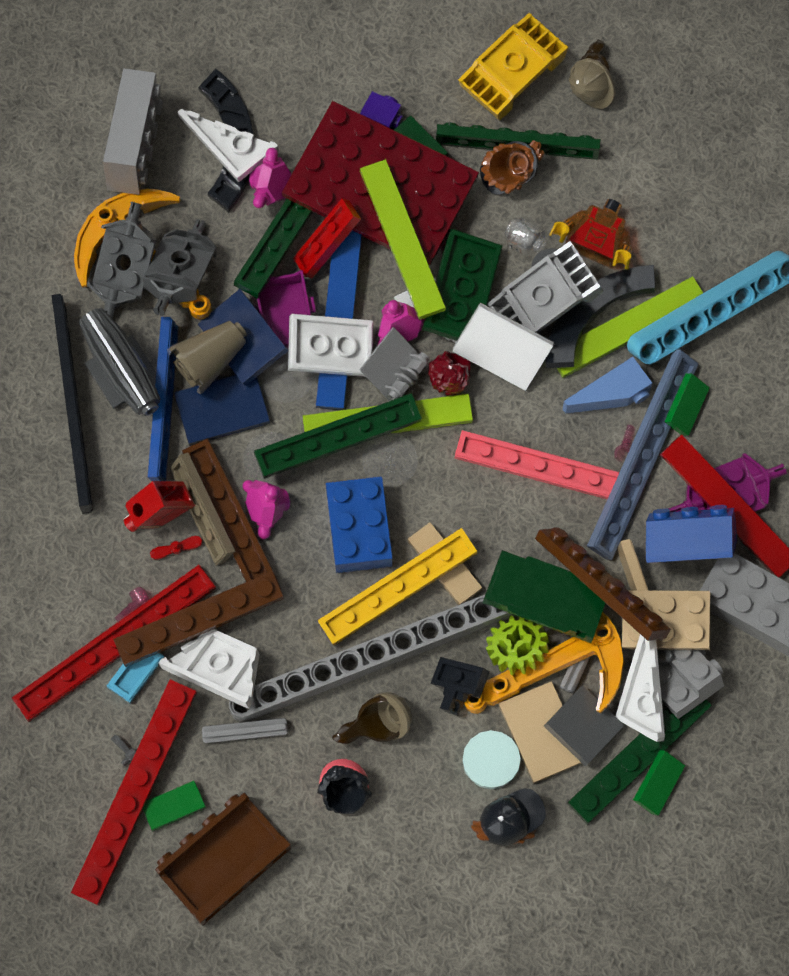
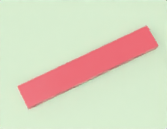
(535, 465)

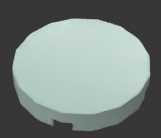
(491, 759)

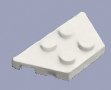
(218, 665)

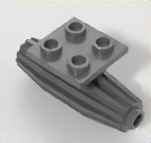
(119, 364)

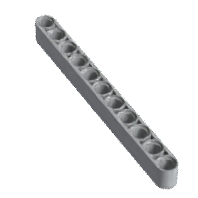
(367, 665)

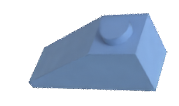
(615, 389)

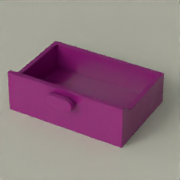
(284, 297)

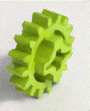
(517, 644)

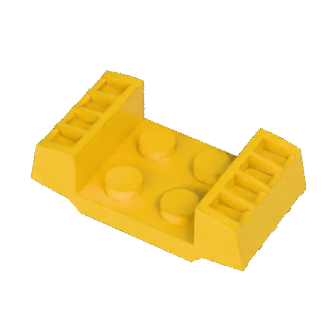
(512, 65)

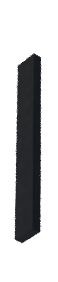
(72, 404)

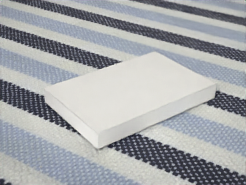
(329, 344)
(502, 346)

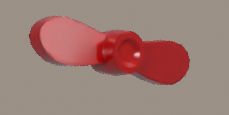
(176, 547)

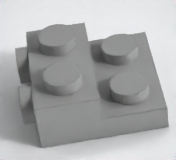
(688, 680)

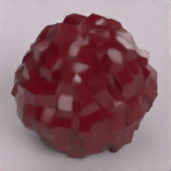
(449, 373)

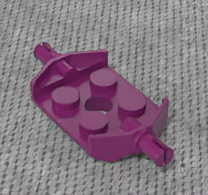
(746, 477)

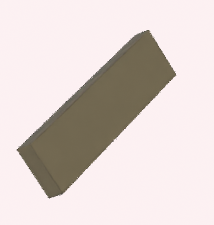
(203, 511)

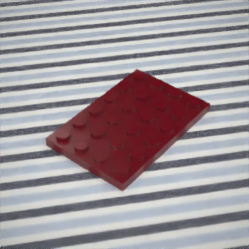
(427, 181)

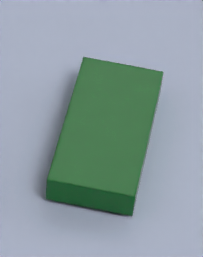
(687, 404)
(659, 782)
(173, 806)

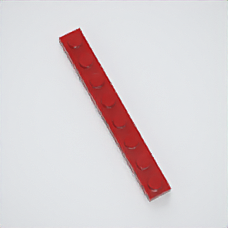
(133, 792)

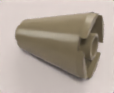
(208, 353)

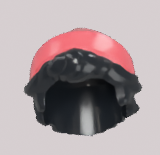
(344, 786)

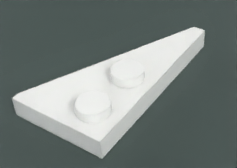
(234, 149)
(641, 697)

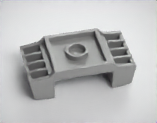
(548, 290)

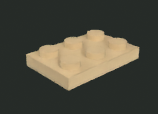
(683, 612)

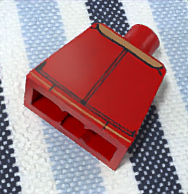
(157, 505)

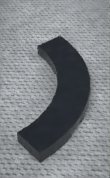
(234, 113)
(570, 326)

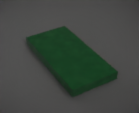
(463, 282)

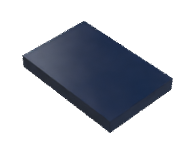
(262, 343)
(221, 409)

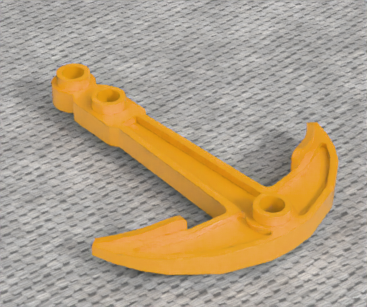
(92, 235)
(558, 658)

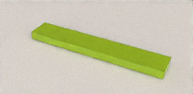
(402, 239)
(618, 330)
(434, 414)

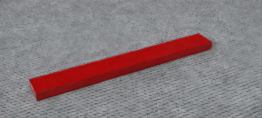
(103, 651)

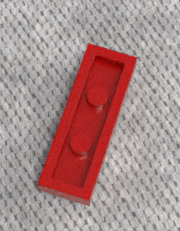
(327, 238)

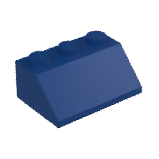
(690, 534)

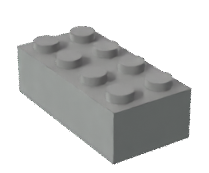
(132, 131)
(750, 600)

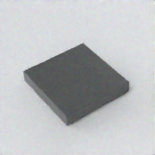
(582, 727)

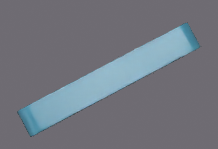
(701, 308)

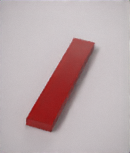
(716, 491)

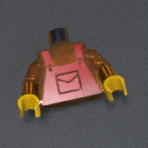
(598, 234)

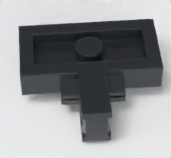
(458, 682)

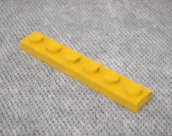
(397, 586)

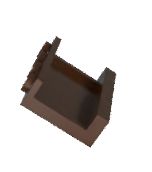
(222, 858)

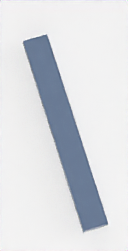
(639, 459)

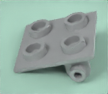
(394, 365)

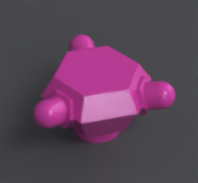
(269, 179)
(400, 317)
(265, 504)

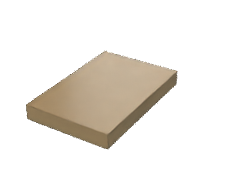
(537, 746)

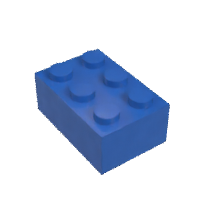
(359, 524)

